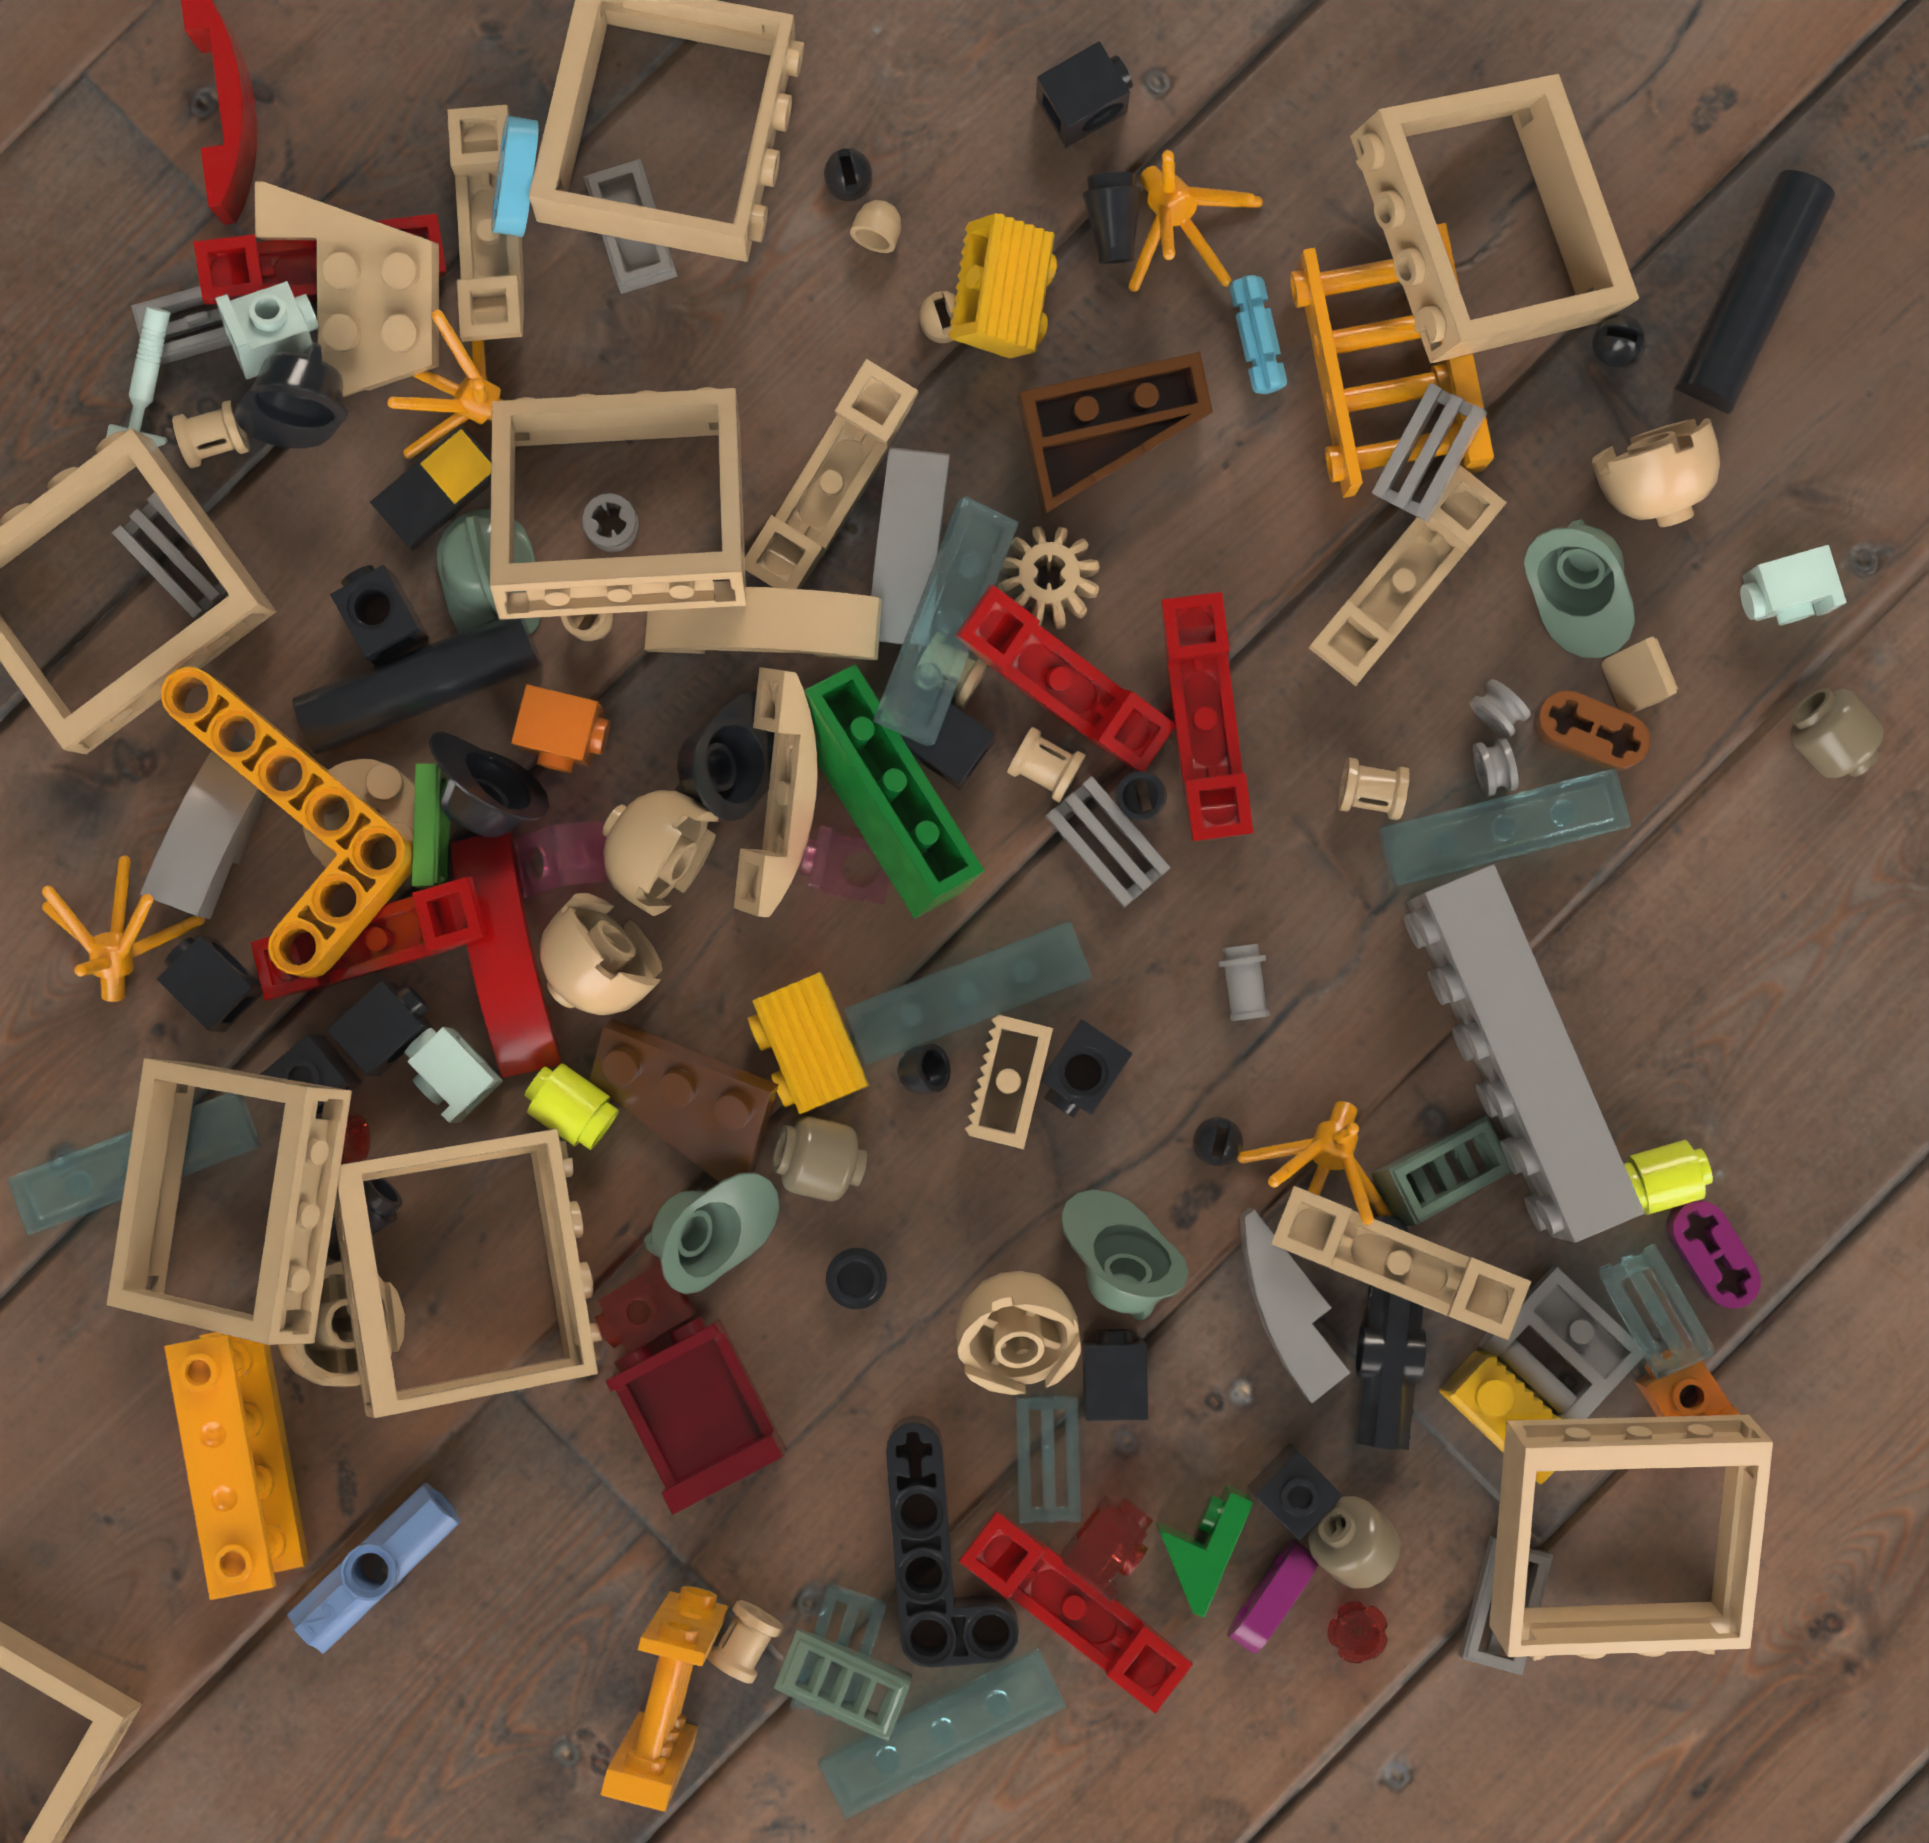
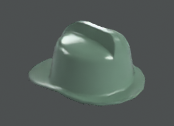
(465, 568)
(1581, 589)
(713, 1230)
(1123, 1253)

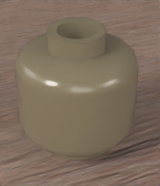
(1836, 733)
(818, 1158)
(1355, 1543)

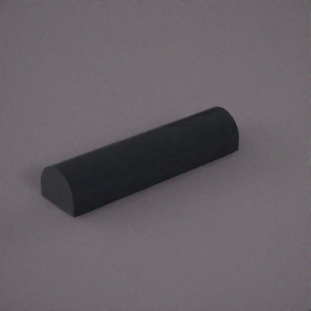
(1756, 289)
(415, 683)

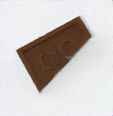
(686, 1097)

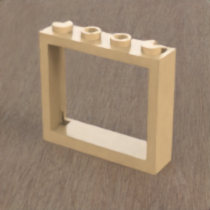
(693, 20)
(1566, 189)
(616, 582)
(192, 647)
(298, 1209)
(570, 1278)
(1633, 1444)
(85, 1694)

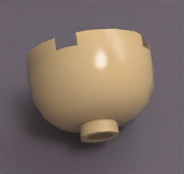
(1661, 472)
(656, 846)
(596, 961)
(1017, 1333)
(333, 1354)

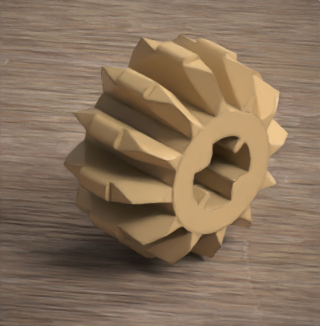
(1071, 580)

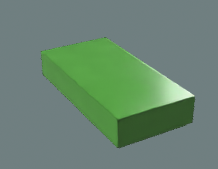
(430, 830)

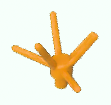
(1174, 206)
(471, 398)
(114, 951)
(1332, 1150)

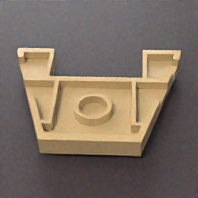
(370, 288)

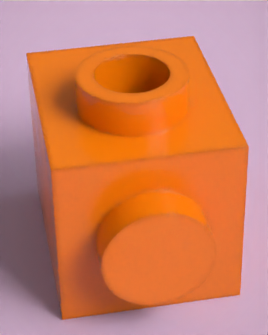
(560, 728)

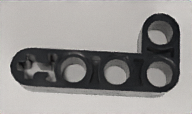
(933, 1541)

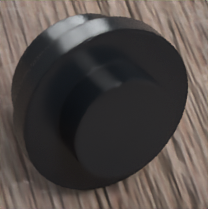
(856, 1278)

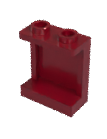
(696, 1413)

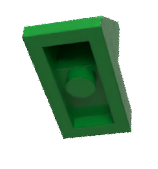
(1203, 1561)

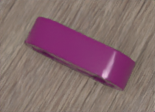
(1725, 1246)
(1273, 1597)

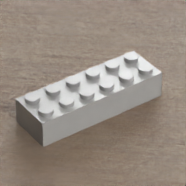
(1522, 1057)

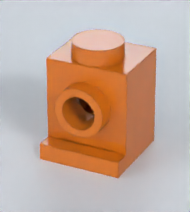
(1664, 1393)

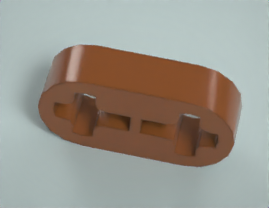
(1586, 743)

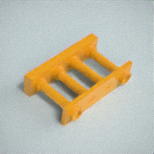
(1453, 375)
(236, 1462)
(659, 1739)

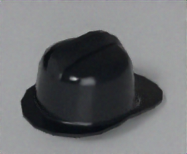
(293, 400)
(727, 761)
(484, 788)

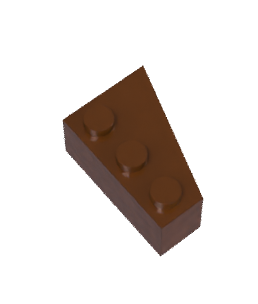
(1107, 420)

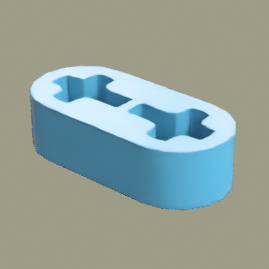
(514, 176)

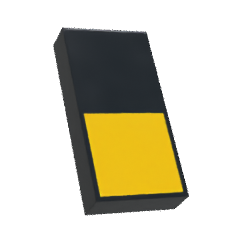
(435, 488)

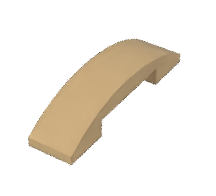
(489, 262)
(832, 479)
(1406, 577)
(775, 622)
(768, 872)
(1401, 1263)

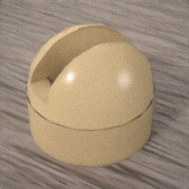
(877, 226)
(929, 317)
(578, 625)

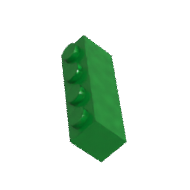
(888, 795)

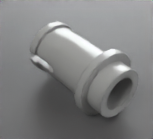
(1245, 981)

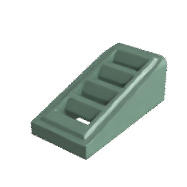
(1406, 1176)
(833, 1704)

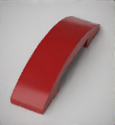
(228, 166)
(246, 266)
(1063, 681)
(1205, 716)
(398, 935)
(505, 959)
(1102, 1630)

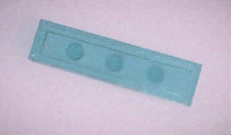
(931, 652)
(1504, 827)
(968, 993)
(97, 1173)
(942, 1733)

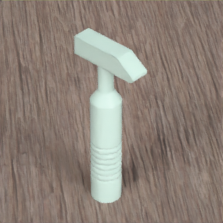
(146, 370)

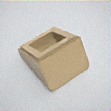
(1639, 676)

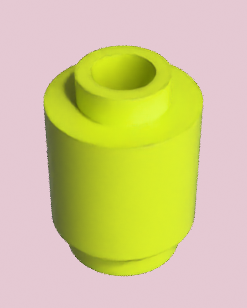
(571, 1105)
(1669, 1176)

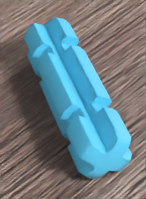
(1258, 334)

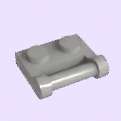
(1578, 1334)

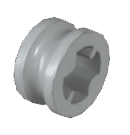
(627, 515)
(1500, 708)
(1495, 766)

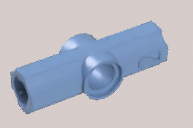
(347, 1591)

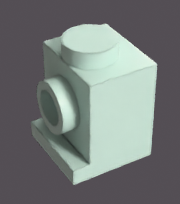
(266, 324)
(1792, 586)
(451, 1072)

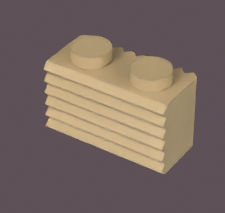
(1009, 1081)

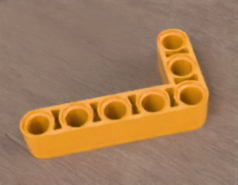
(307, 805)

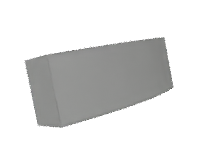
(908, 535)
(205, 837)
(1287, 1309)

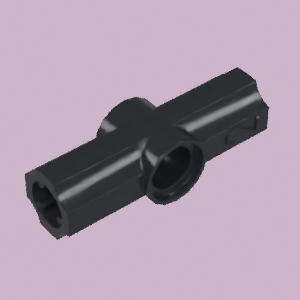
(1389, 1367)

